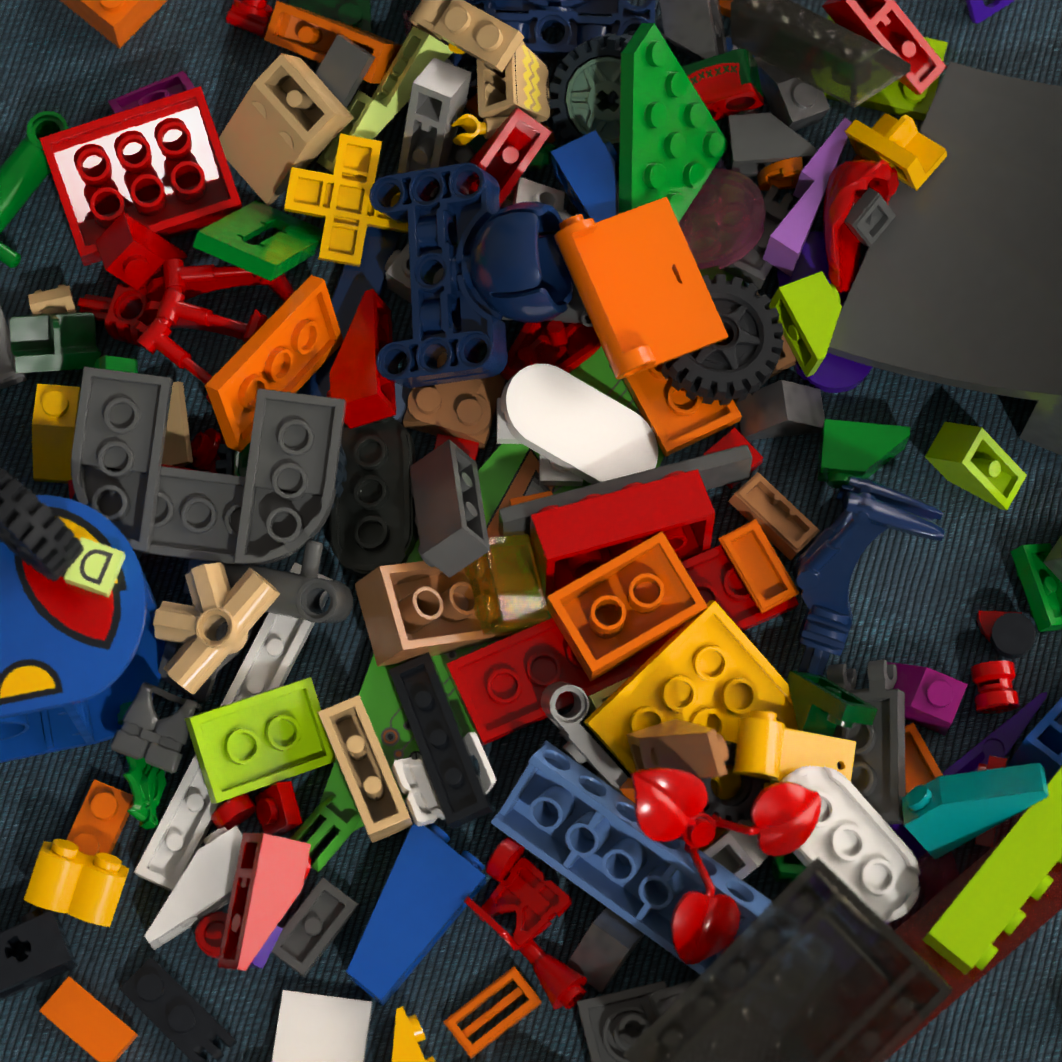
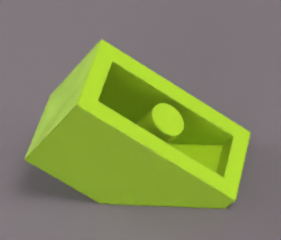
(808, 317)
(976, 463)

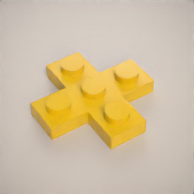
(342, 200)

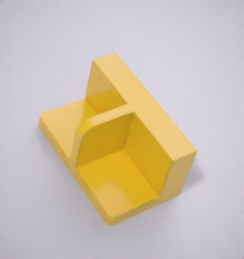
(898, 144)

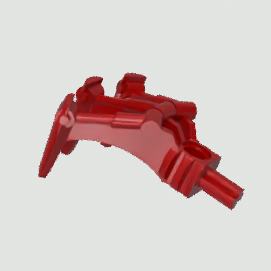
(164, 308)

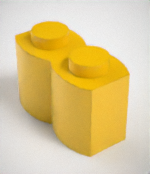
(76, 882)

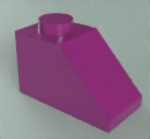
(929, 696)

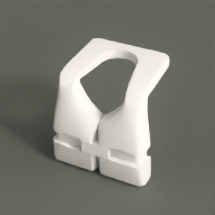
(416, 783)

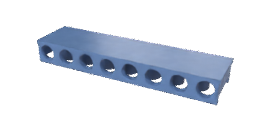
(595, 842)

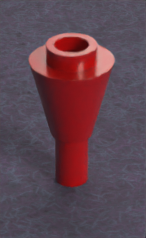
(558, 980)

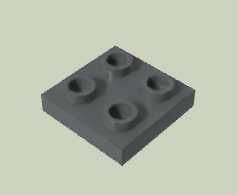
(615, 1022)

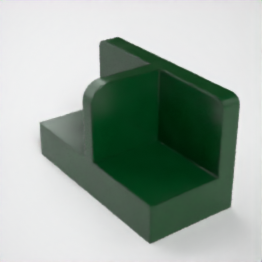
(53, 342)

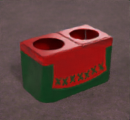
(727, 82)

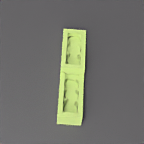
(392, 93)

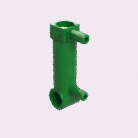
(24, 173)

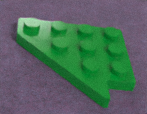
(664, 127)

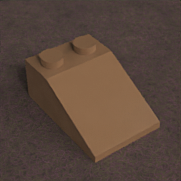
(418, 611)

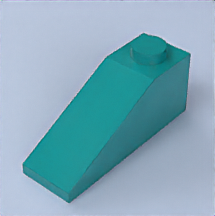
(968, 804)

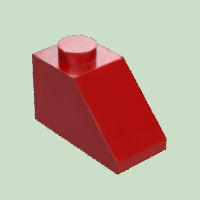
(135, 252)

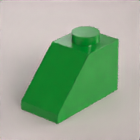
(857, 449)

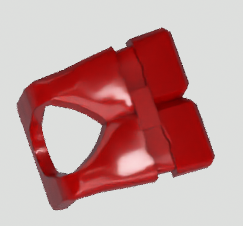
(527, 895)

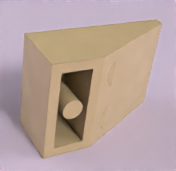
(281, 126)

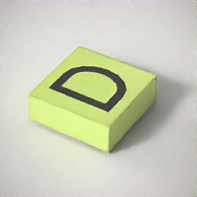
(95, 568)

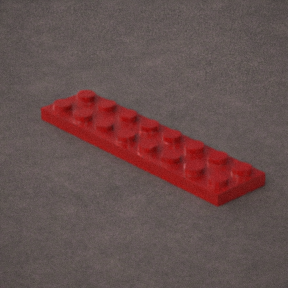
(507, 678)

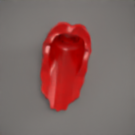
(843, 191)

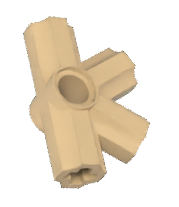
(197, 624)

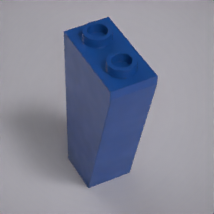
(414, 910)

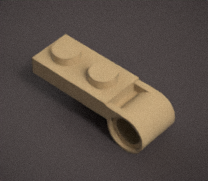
(468, 30)

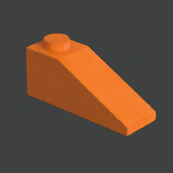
(314, 34)

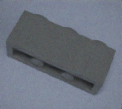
(449, 509)

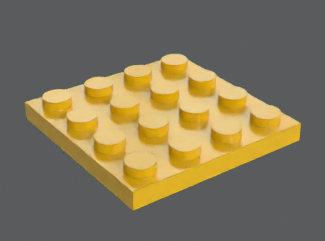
(701, 677)

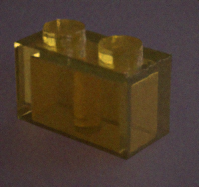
(507, 586)

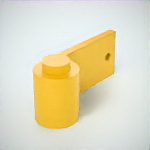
(772, 751)

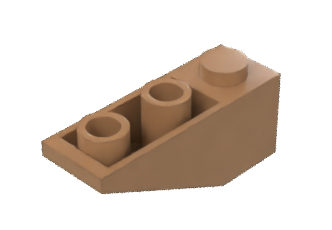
(681, 747)

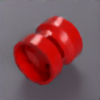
(995, 687)

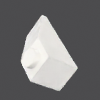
(202, 887)

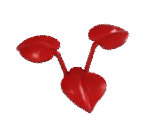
(672, 806)

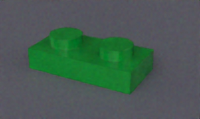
(1040, 585)

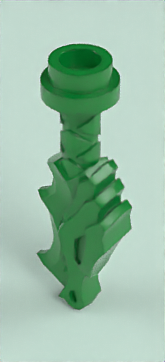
(145, 784)

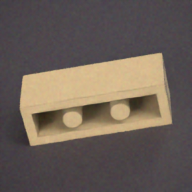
(365, 769)

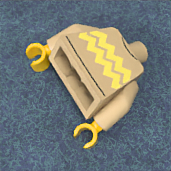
(520, 85)

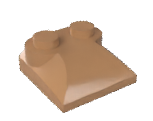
(455, 408)

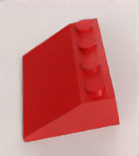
(147, 161)

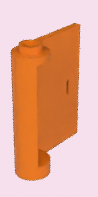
(640, 286)

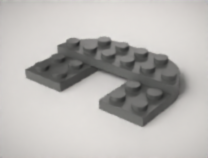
(200, 512)

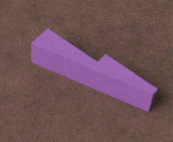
(791, 234)

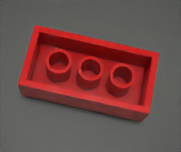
(599, 527)

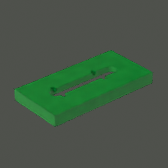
(270, 258)

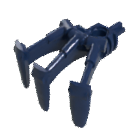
(828, 563)

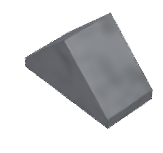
(781, 411)
(604, 949)

